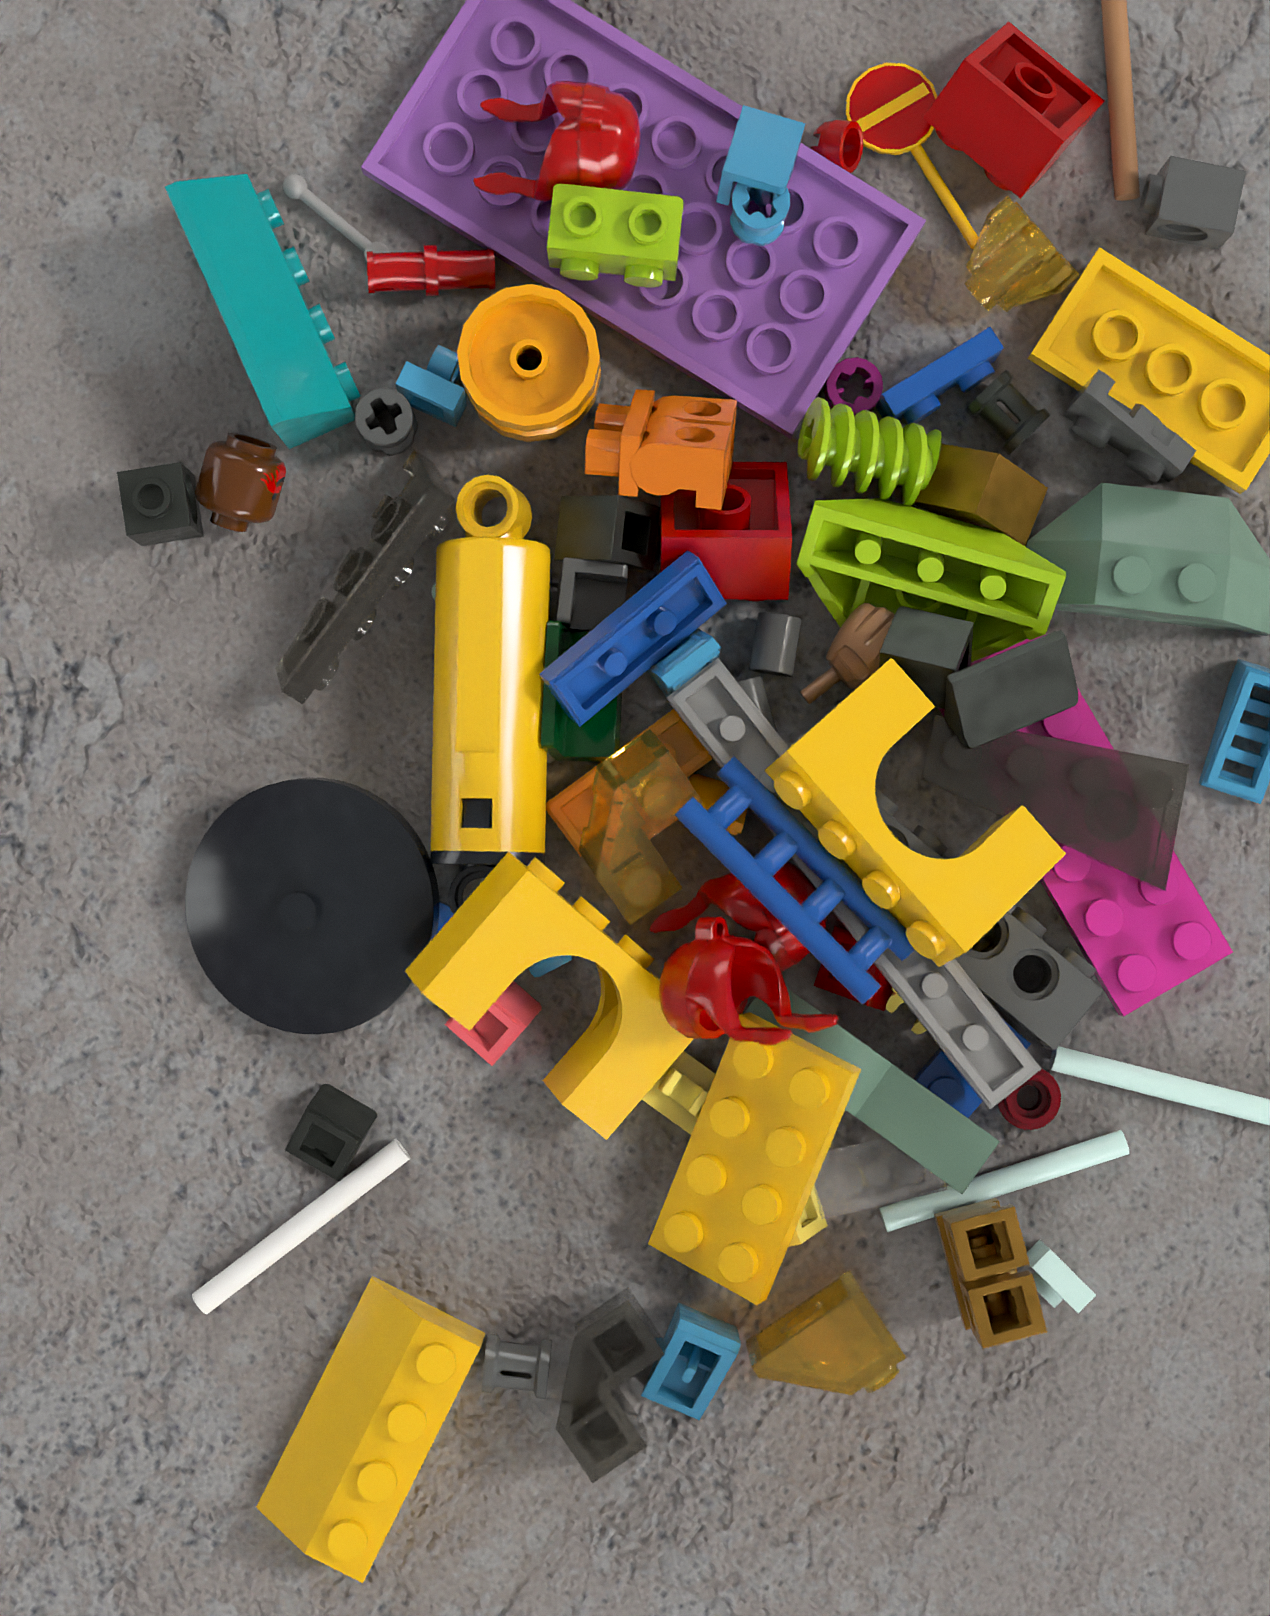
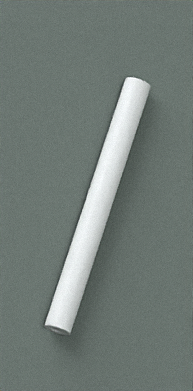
(300, 1226)

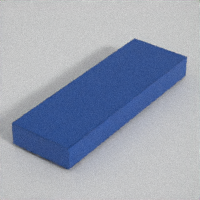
(633, 638)

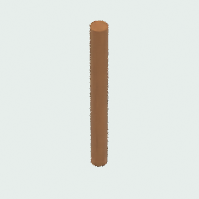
(1120, 99)

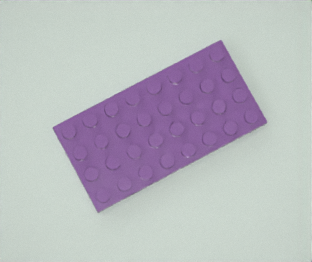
(740, 314)

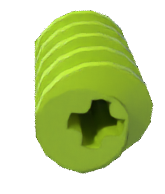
(868, 450)

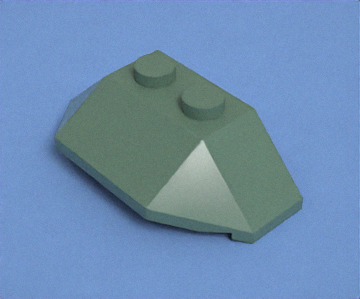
(1159, 559)

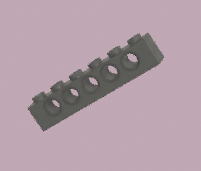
(1065, 988)

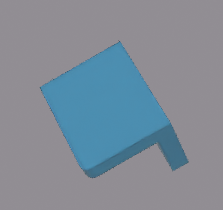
(760, 153)

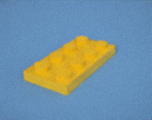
(1170, 360)
(753, 1160)

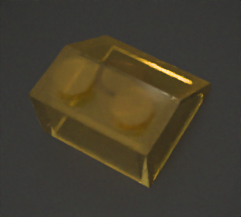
(829, 1343)

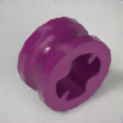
(844, 370)

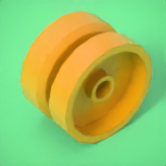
(496, 346)

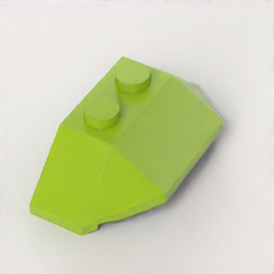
(928, 563)

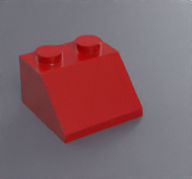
(1012, 109)
(743, 543)

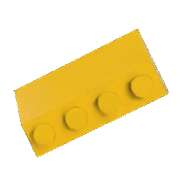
(369, 1427)

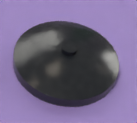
(311, 905)

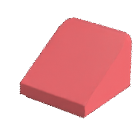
(499, 1024)

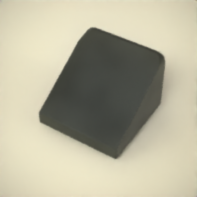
(331, 1131)

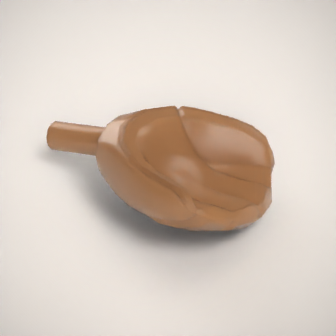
(853, 651)

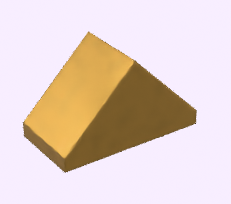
(983, 491)

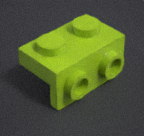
(614, 234)

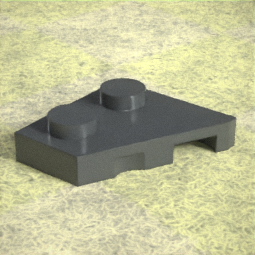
(1135, 432)

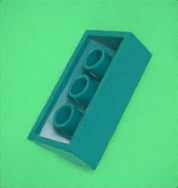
(264, 307)

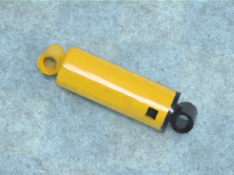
(489, 690)

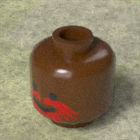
(240, 481)

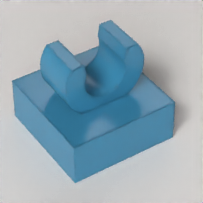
(435, 389)

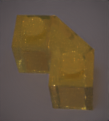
(632, 802)

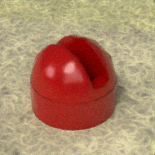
(840, 143)

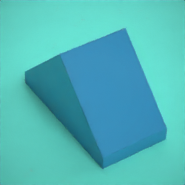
(694, 1362)

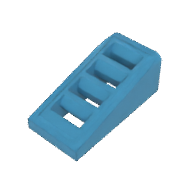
(684, 661)
(1229, 724)

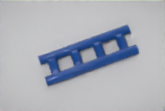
(758, 872)

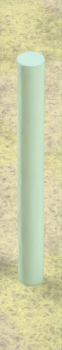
(1160, 1085)
(1007, 1180)

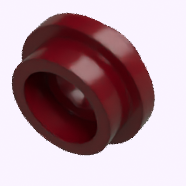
(1042, 1112)

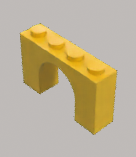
(833, 785)
(522, 920)

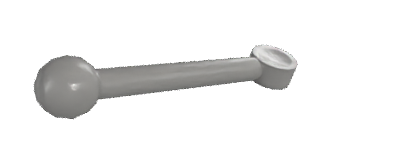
(296, 187)

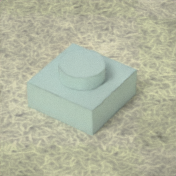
(1056, 1280)

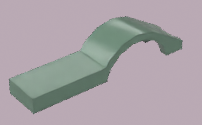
(899, 1105)

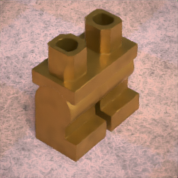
(982, 1257)

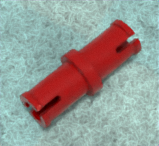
(430, 270)

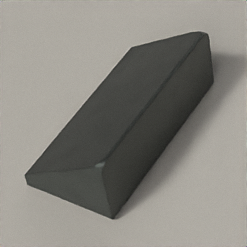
(1011, 690)

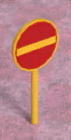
(890, 109)

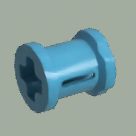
(756, 227)

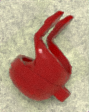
(589, 148)
(747, 911)
(710, 984)

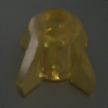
(1015, 260)

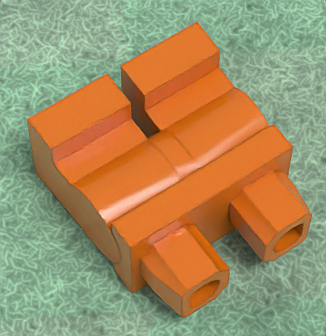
(665, 445)

